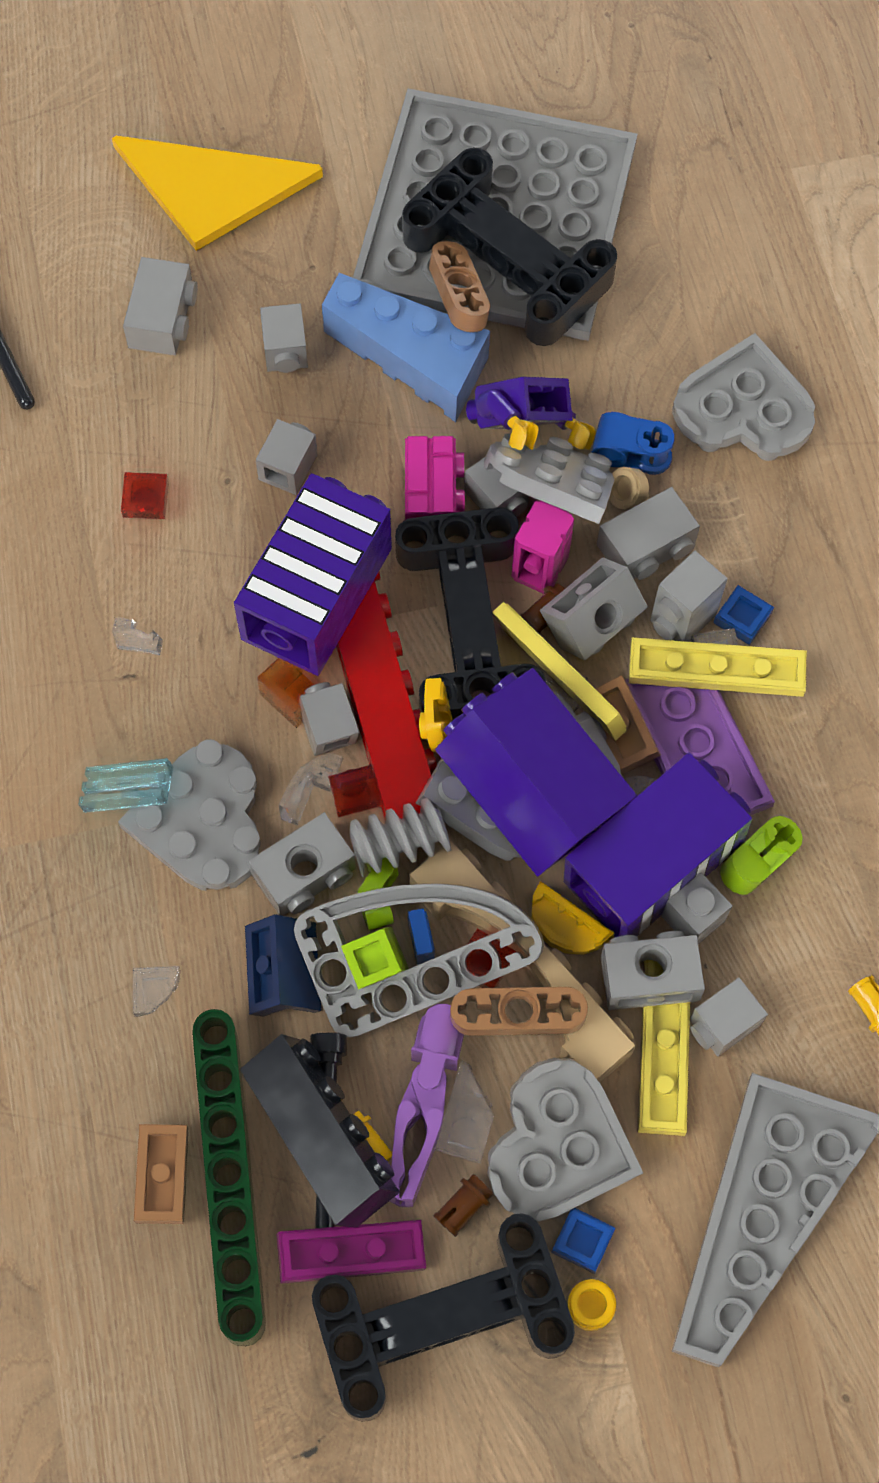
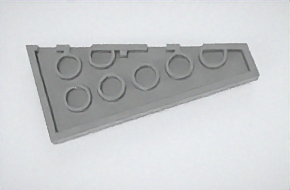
(775, 1186)

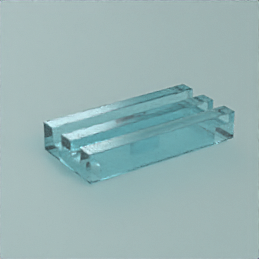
(127, 779)

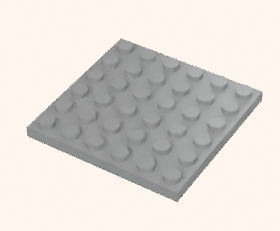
(546, 172)

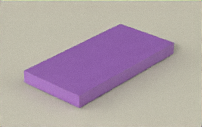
(702, 724)

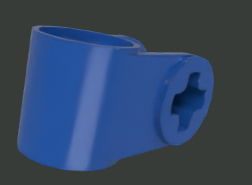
(632, 441)

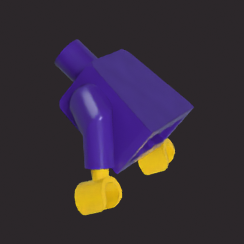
(524, 405)

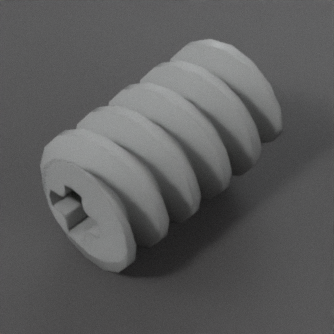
(398, 836)

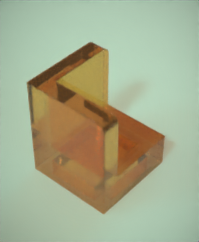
(282, 687)

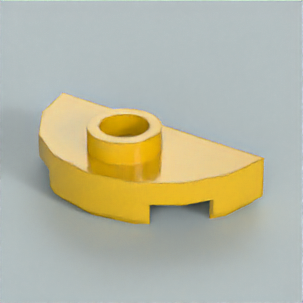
(435, 714)
(565, 924)

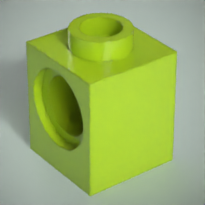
(374, 957)

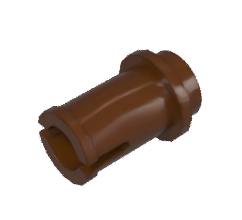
(533, 615)
(464, 1204)

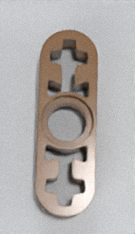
(463, 273)
(554, 1021)

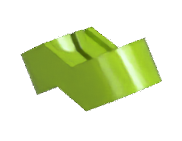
(775, 841)
(380, 916)

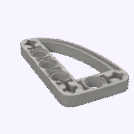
(411, 980)

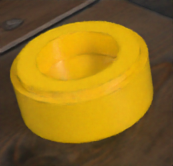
(591, 1304)

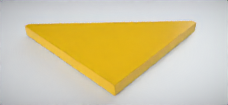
(210, 188)

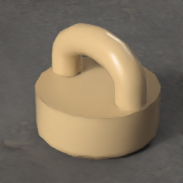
(629, 488)

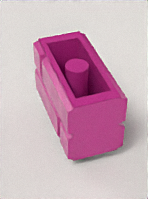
(432, 476)
(542, 546)

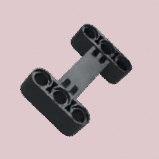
(509, 246)
(464, 593)
(443, 1316)

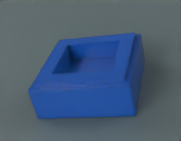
(744, 613)
(421, 936)
(583, 1240)

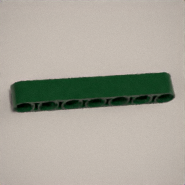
(232, 1198)

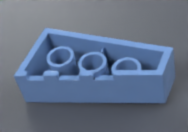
(407, 341)

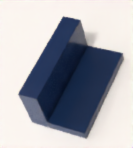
(277, 969)

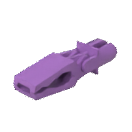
(437, 1049)

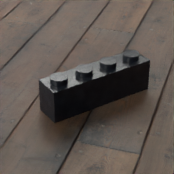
(320, 1130)

